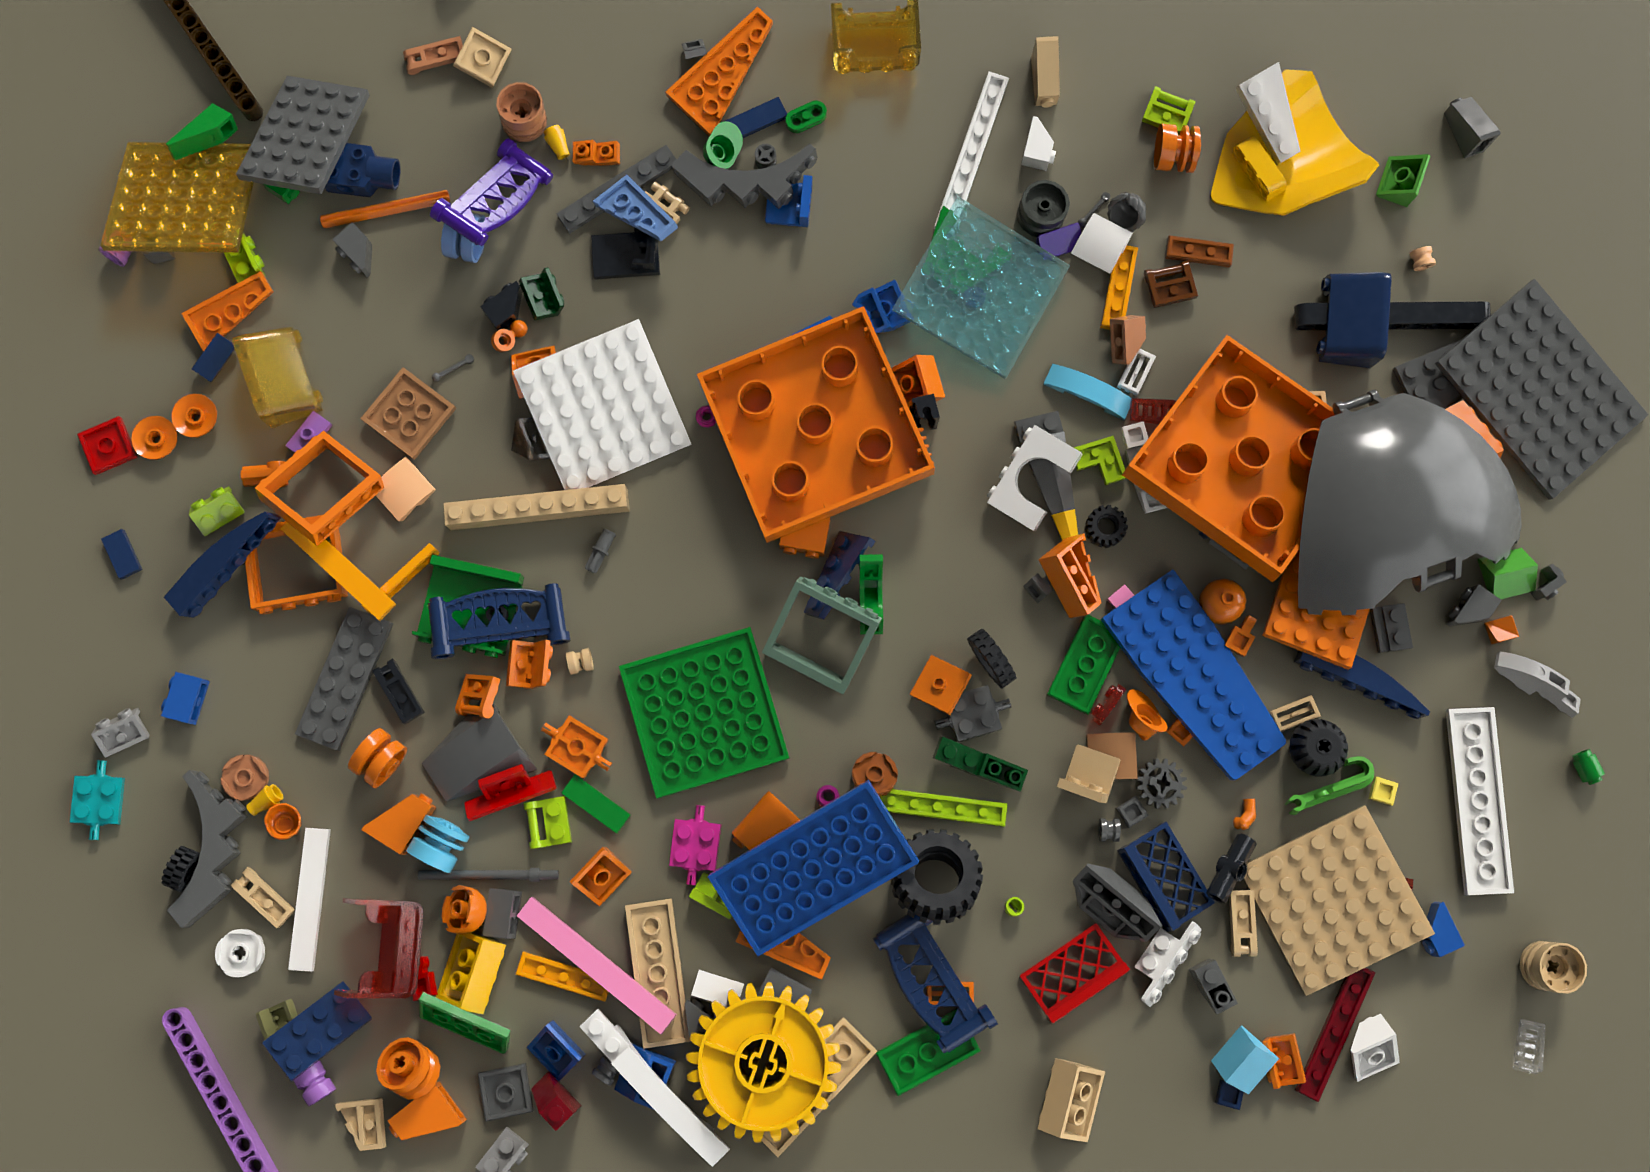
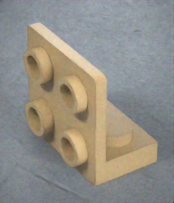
(1090, 774)

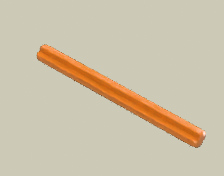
(383, 209)

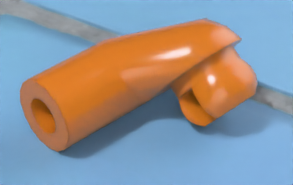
(1247, 817)

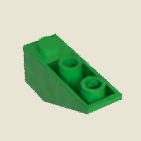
(203, 132)

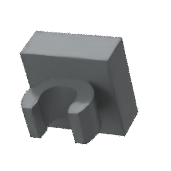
(1038, 587)

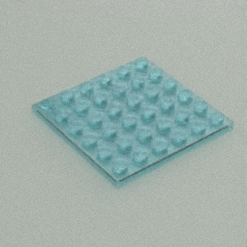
(981, 287)

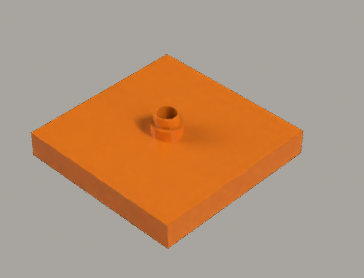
(816, 424)
(1237, 457)

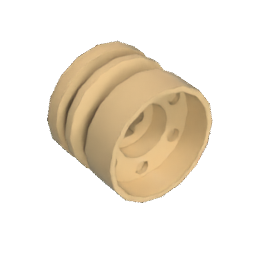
(1553, 967)

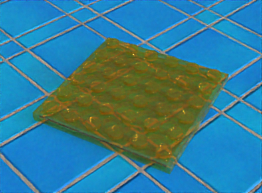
(179, 202)

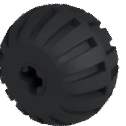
(1305, 745)

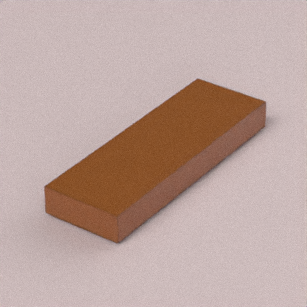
(1199, 251)

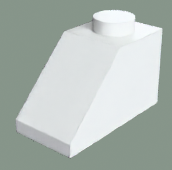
(1039, 147)

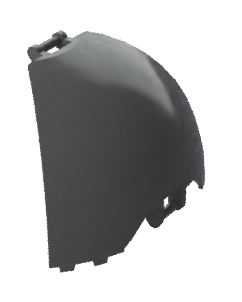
(1397, 496)

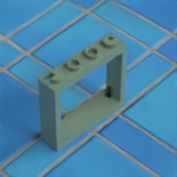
(805, 665)

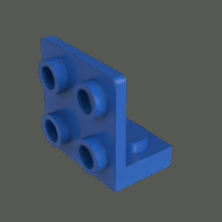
(797, 210)

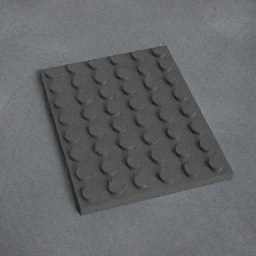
(1541, 389)

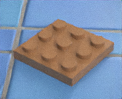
(408, 413)

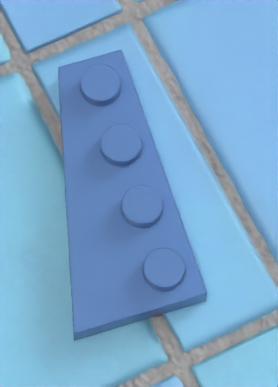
(632, 205)

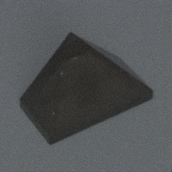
(528, 440)

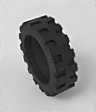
(991, 658)

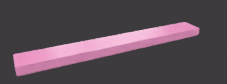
(596, 965)

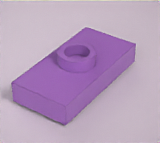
(311, 427)

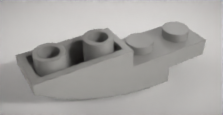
(1534, 676)

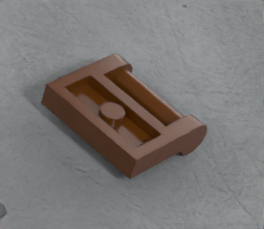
(1171, 290)

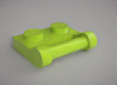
(1160, 113)
(555, 821)

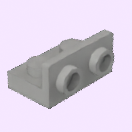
(119, 732)
(504, 1153)

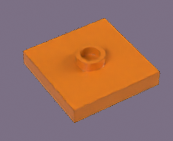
(940, 684)

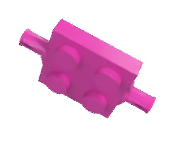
(695, 845)

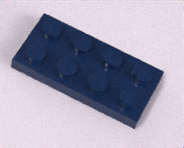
(316, 1032)

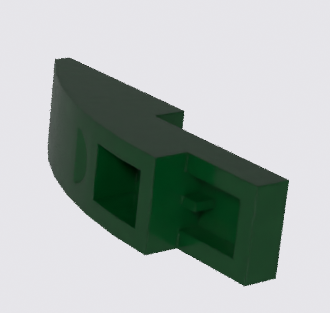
(980, 764)

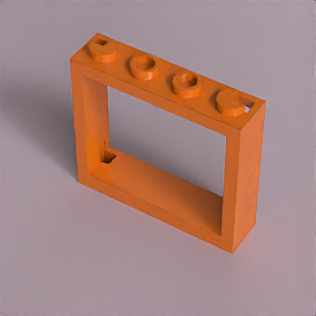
(341, 510)
(255, 586)

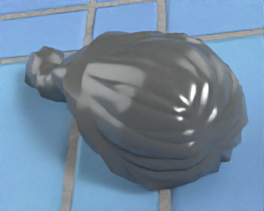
(1127, 211)

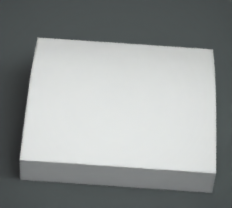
(1101, 243)

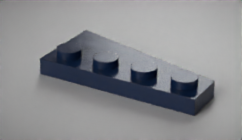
(837, 569)

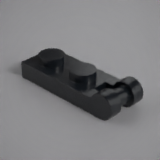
(398, 692)

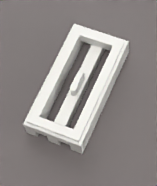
(1128, 388)

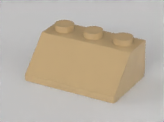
(1071, 1100)

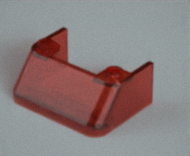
(398, 949)

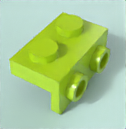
(215, 510)

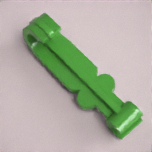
(1336, 789)

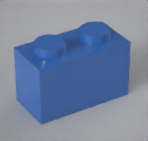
(184, 698)

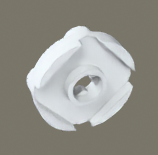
(230, 963)

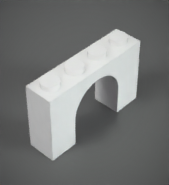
(1037, 445)

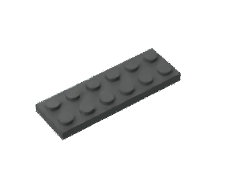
(344, 679)

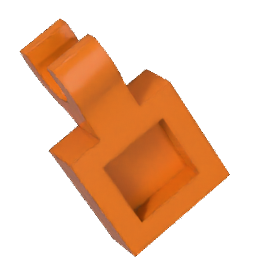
(1240, 638)

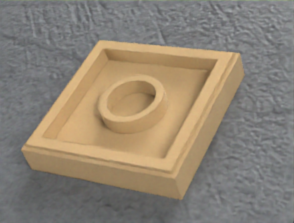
(482, 57)

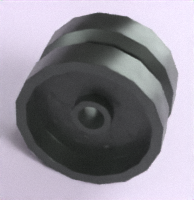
(1042, 207)

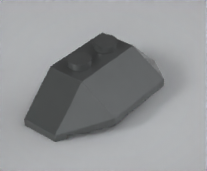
(1115, 904)

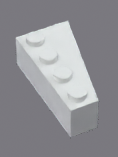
(1270, 111)

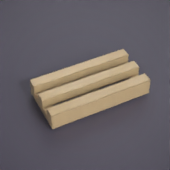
(1273, 713)

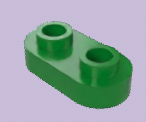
(804, 116)

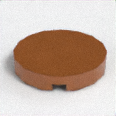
(878, 770)

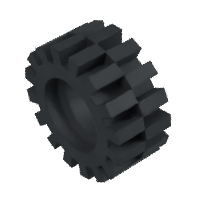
(1112, 514)
(180, 868)

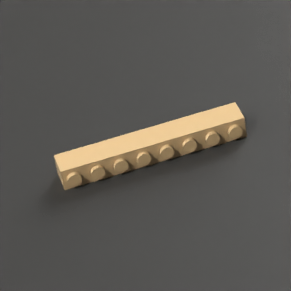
(536, 507)

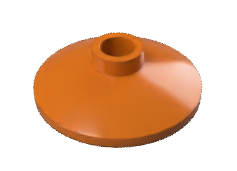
(186, 410)
(145, 433)

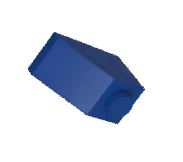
(1446, 934)

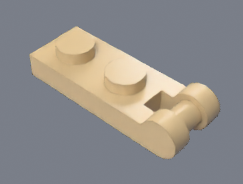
(263, 898)
(1243, 923)

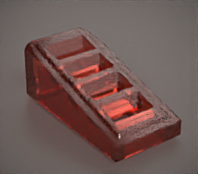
(1155, 403)

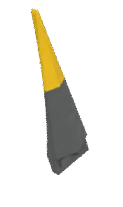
(1051, 478)

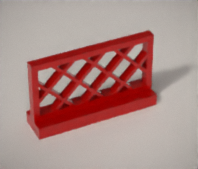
(1087, 990)

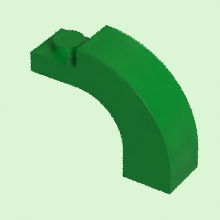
(871, 587)

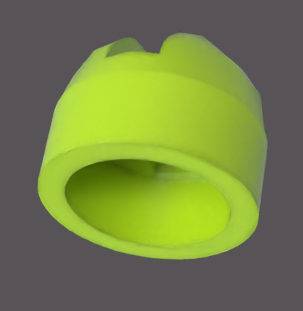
(1017, 904)

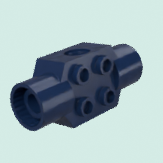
(363, 172)

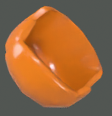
(282, 821)

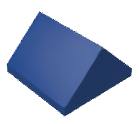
(555, 1050)

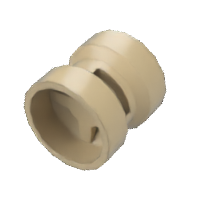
(574, 661)

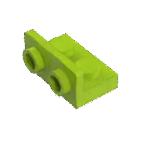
(245, 262)

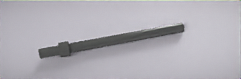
(533, 875)

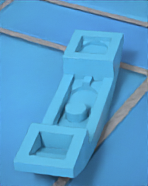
(1089, 389)

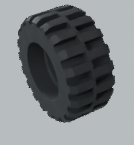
(940, 906)

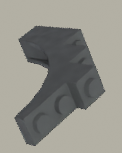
(744, 186)
(217, 851)

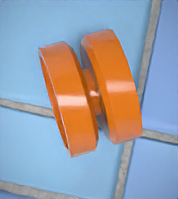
(377, 757)
(408, 1068)

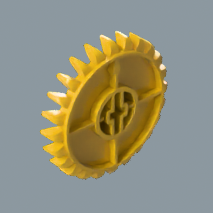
(754, 1103)

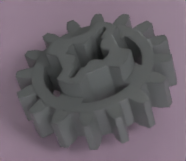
(1162, 773)

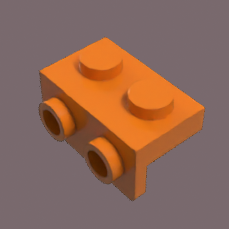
(1289, 1067)

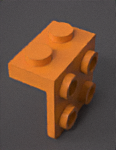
(528, 664)

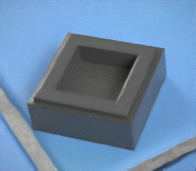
(694, 48)
(1132, 811)

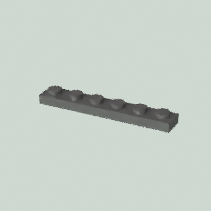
(641, 173)

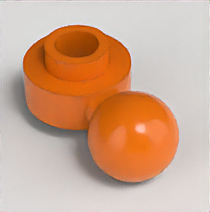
(517, 329)

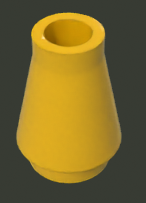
(556, 140)
(265, 799)

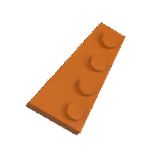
(226, 308)

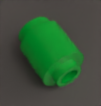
(1588, 767)

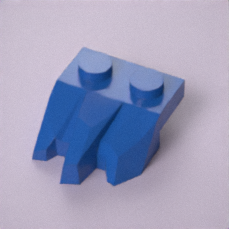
(879, 306)

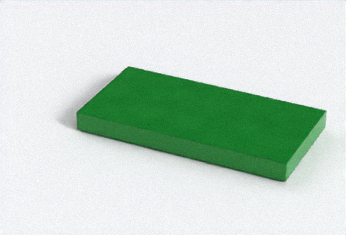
(1085, 666)
(464, 1023)
(919, 1057)

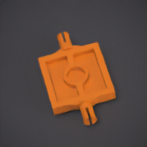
(576, 746)

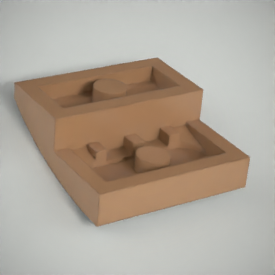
(1119, 746)

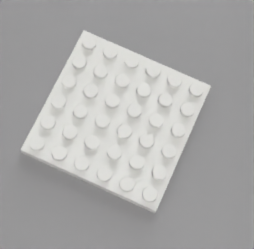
(602, 407)

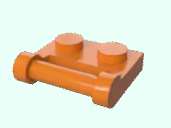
(479, 688)

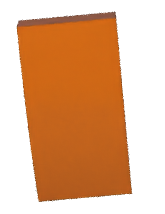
(596, 154)

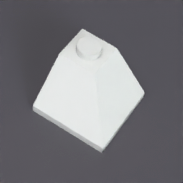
(1373, 1047)

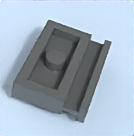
(1391, 628)

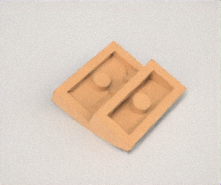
(404, 489)

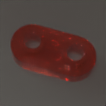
(1113, 695)

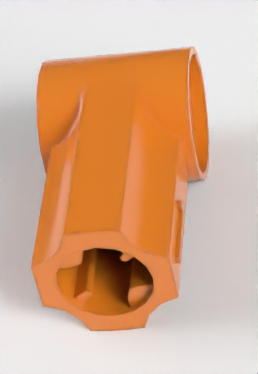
(254, 474)

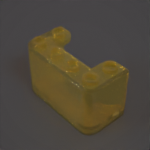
(875, 39)

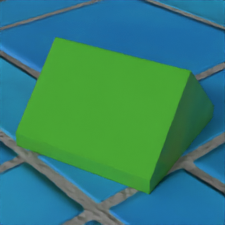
(1403, 178)
(1510, 576)

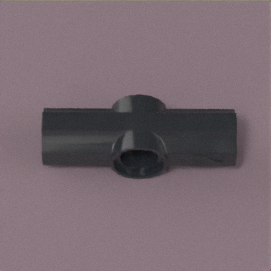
(1231, 868)

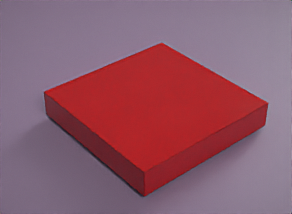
(107, 445)

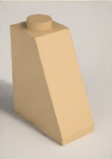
(1046, 71)

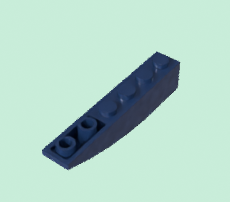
(217, 565)
(1367, 679)

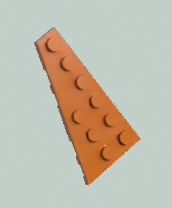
(714, 80)

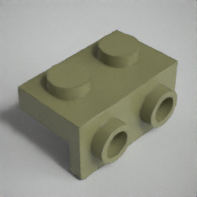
(276, 1017)

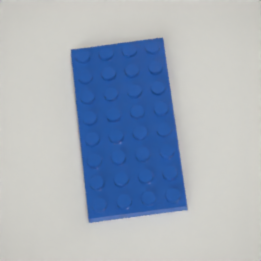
(813, 868)

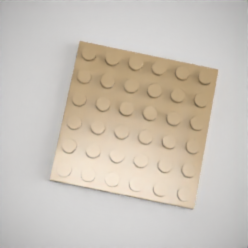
(1336, 900)

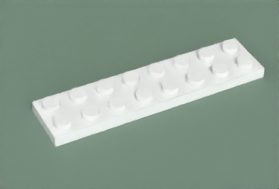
(1479, 801)

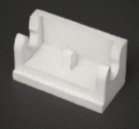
(714, 987)

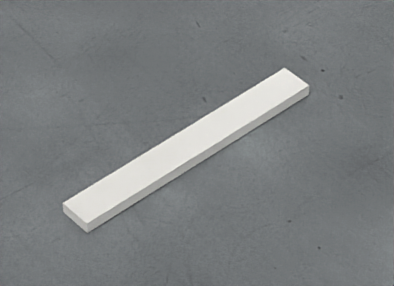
(975, 139)

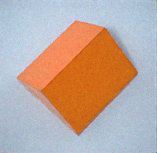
(601, 876)

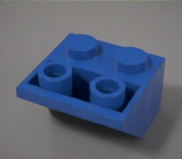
(659, 1064)

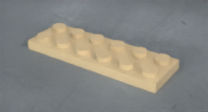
(658, 966)
(853, 1055)

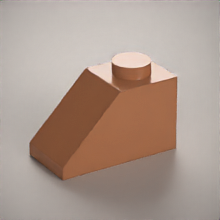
(1126, 337)

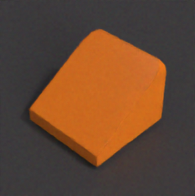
(1179, 732)

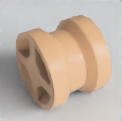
(1422, 258)

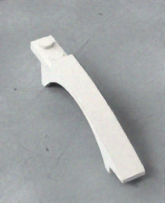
(644, 1080)

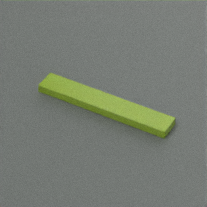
(945, 807)

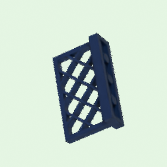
(1152, 890)

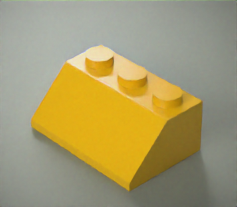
(471, 972)

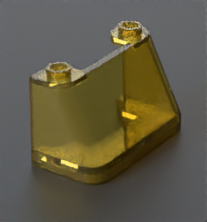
(276, 375)

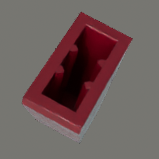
(554, 1101)

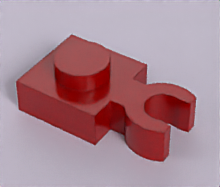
(426, 980)

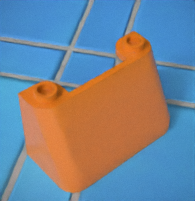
(763, 822)

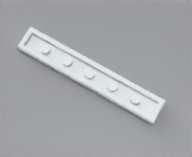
(309, 899)

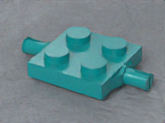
(97, 800)

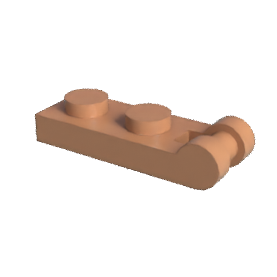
(432, 55)

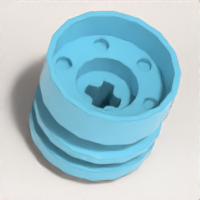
(438, 843)

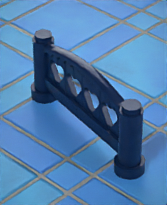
(447, 632)
(968, 1019)

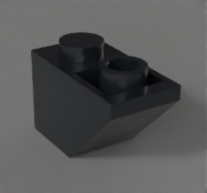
(504, 306)

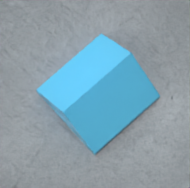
(1244, 1060)

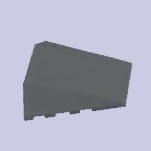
(473, 752)

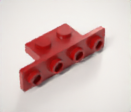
(508, 789)

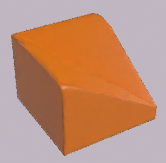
(1501, 629)

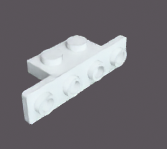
(1163, 958)

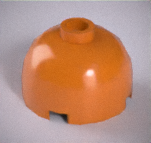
(1223, 601)
(464, 910)

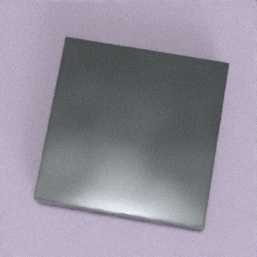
(505, 1092)

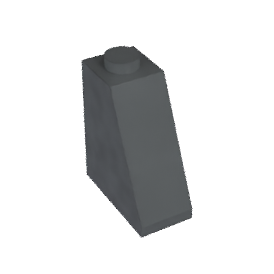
(1470, 126)

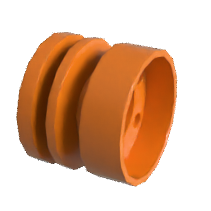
(1180, 148)

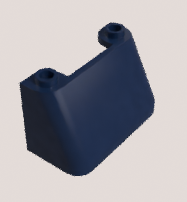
(1356, 318)

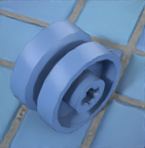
(455, 244)

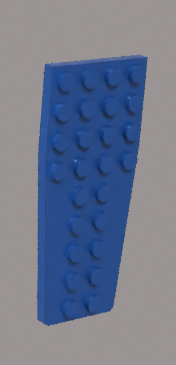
(1195, 674)

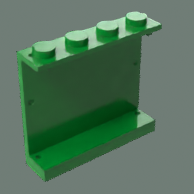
(459, 578)

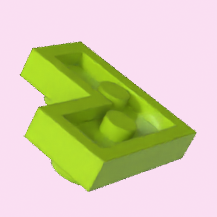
(1106, 456)

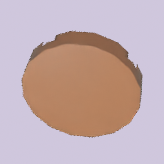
(244, 777)

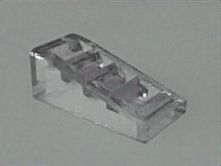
(1520, 1055)

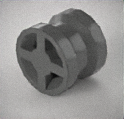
(765, 151)
(1109, 830)
(605, 1071)

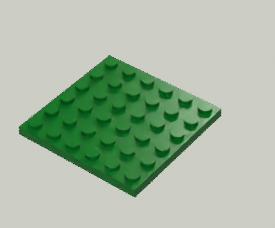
(703, 712)

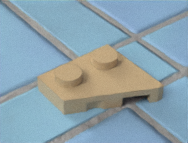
(365, 1122)

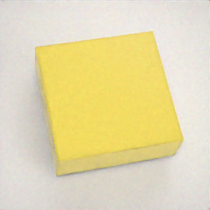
(1383, 791)

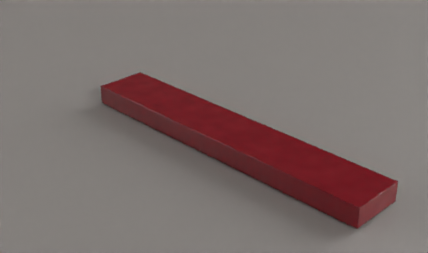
(1335, 1033)

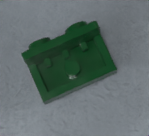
(542, 295)

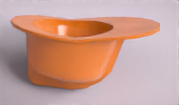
(1144, 716)

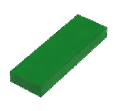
(596, 803)

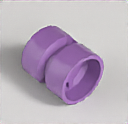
(314, 1084)

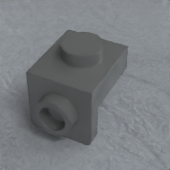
(1555, 580)

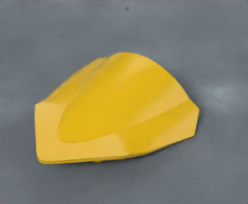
(1323, 168)

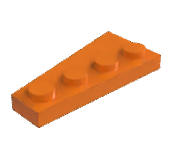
(798, 953)

